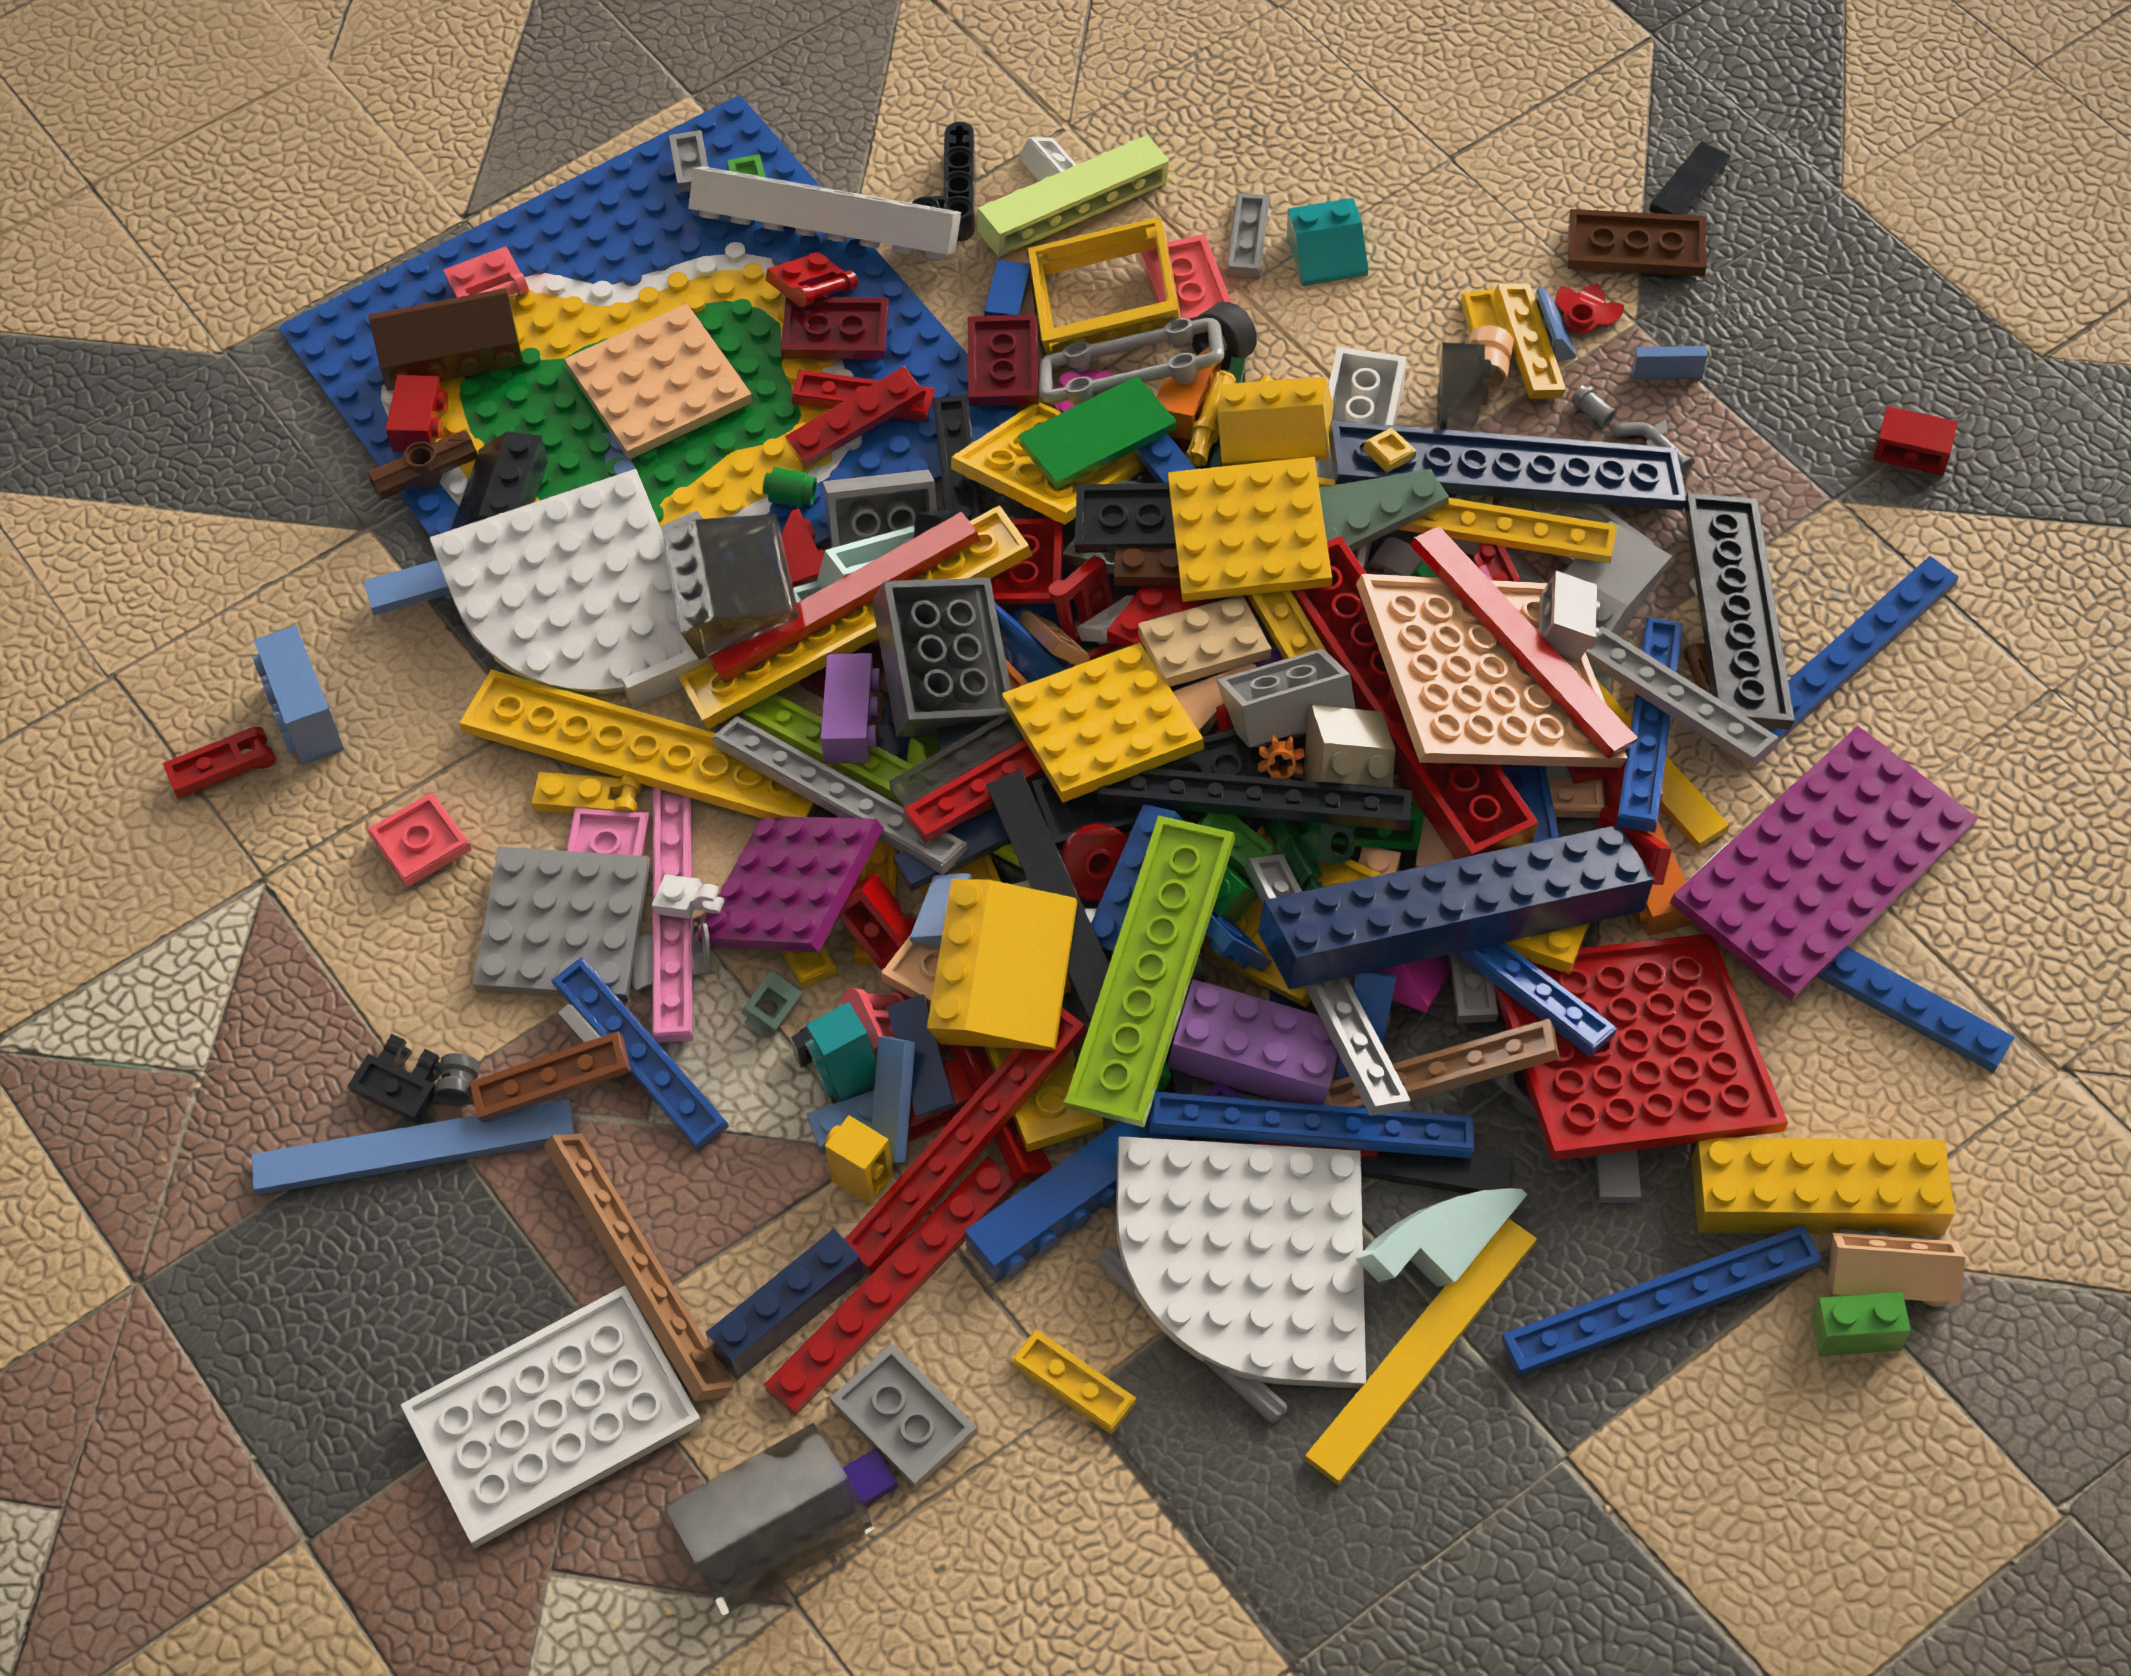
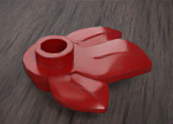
(1587, 309)

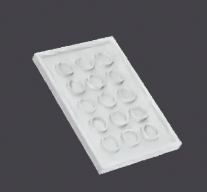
(550, 1416)

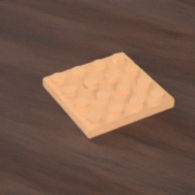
(658, 381)

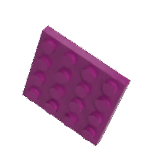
(791, 883)

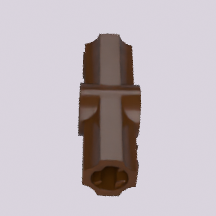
(422, 465)

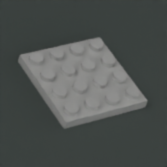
(555, 909)

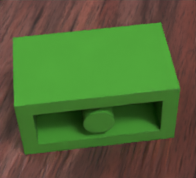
(1860, 1324)

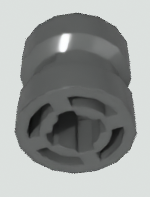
(456, 1073)

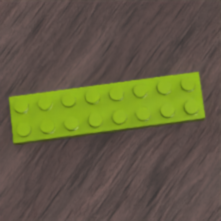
(1150, 971)

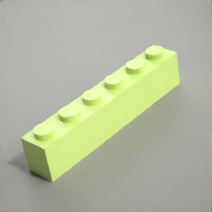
(1072, 195)

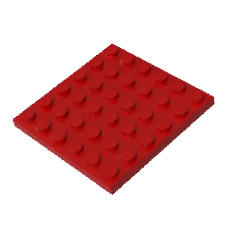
(1672, 1071)

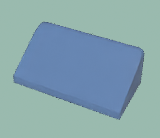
(1555, 328)
(931, 918)

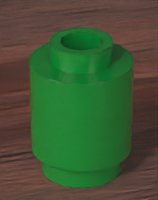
(790, 487)

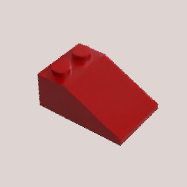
(1031, 578)

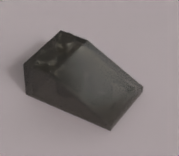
(1461, 385)

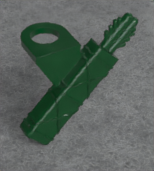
(1309, 849)

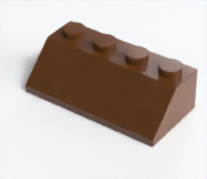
(447, 337)

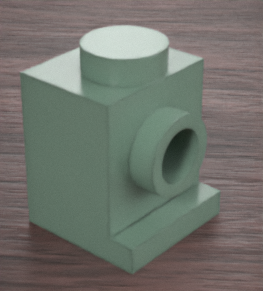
(774, 991)

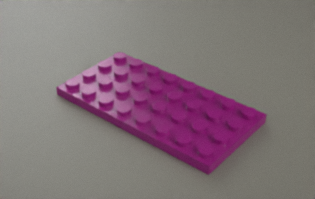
(1823, 862)

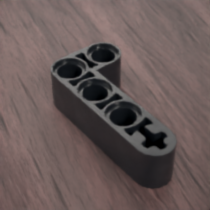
(958, 177)

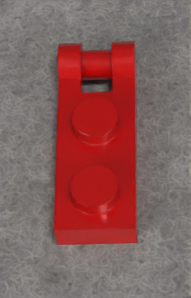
(219, 761)

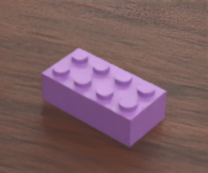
(1253, 1045)

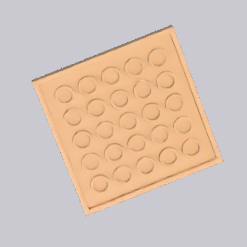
(1462, 687)

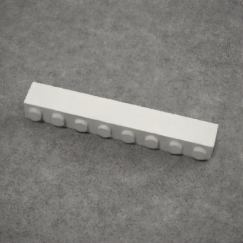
(825, 211)

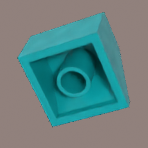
(1327, 241)

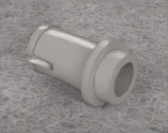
(1593, 406)

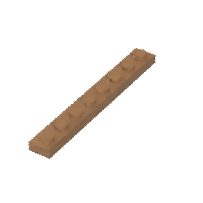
(638, 1267)

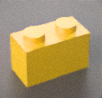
(859, 1159)

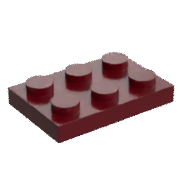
(836, 329)
(1002, 360)

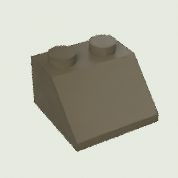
(1348, 747)

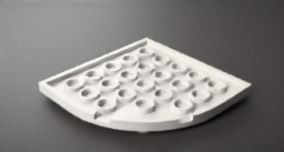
(568, 586)
(1248, 1254)

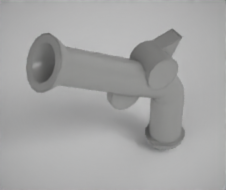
(1655, 437)

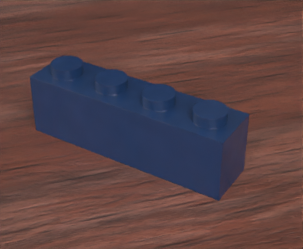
(785, 1304)

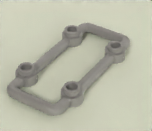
(1181, 367)

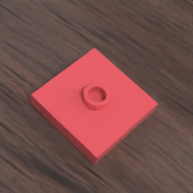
(419, 839)

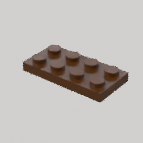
(1637, 242)

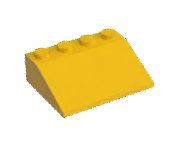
(1001, 966)

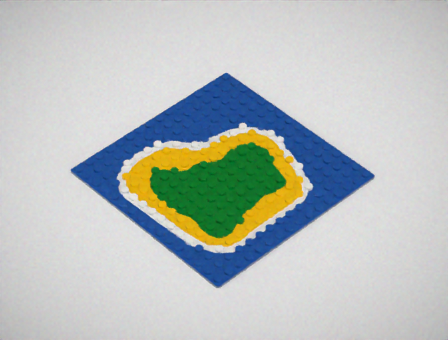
(611, 257)

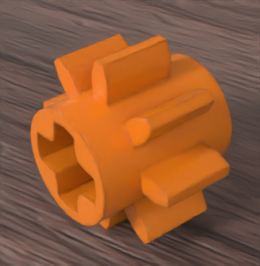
(1288, 753)

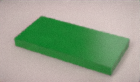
(1097, 432)

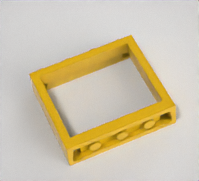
(1092, 249)

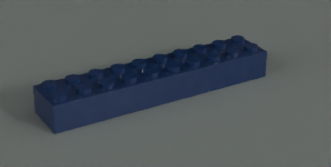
(1453, 906)

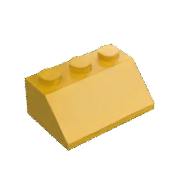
(1274, 420)

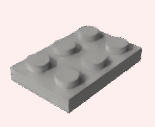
(903, 1416)

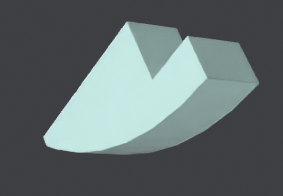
(848, 558)
(1442, 1236)

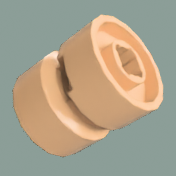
(1498, 349)

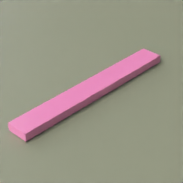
(672, 934)

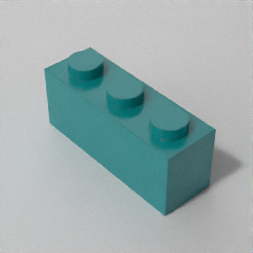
(842, 1053)

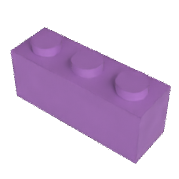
(850, 708)

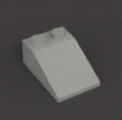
(1625, 581)

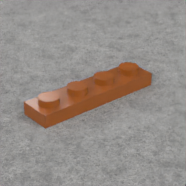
(550, 1076)

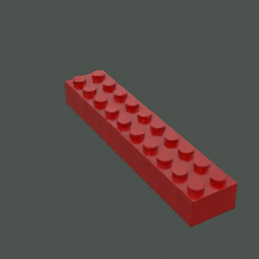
(1466, 804)

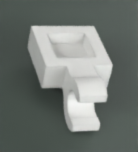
(683, 895)

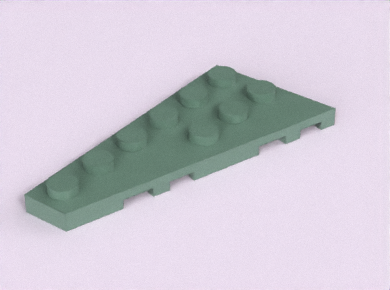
(1379, 505)

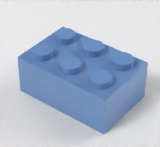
(296, 695)

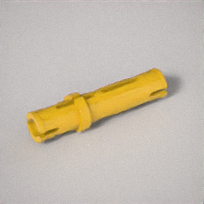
(1206, 429)

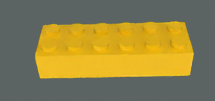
(1822, 1185)

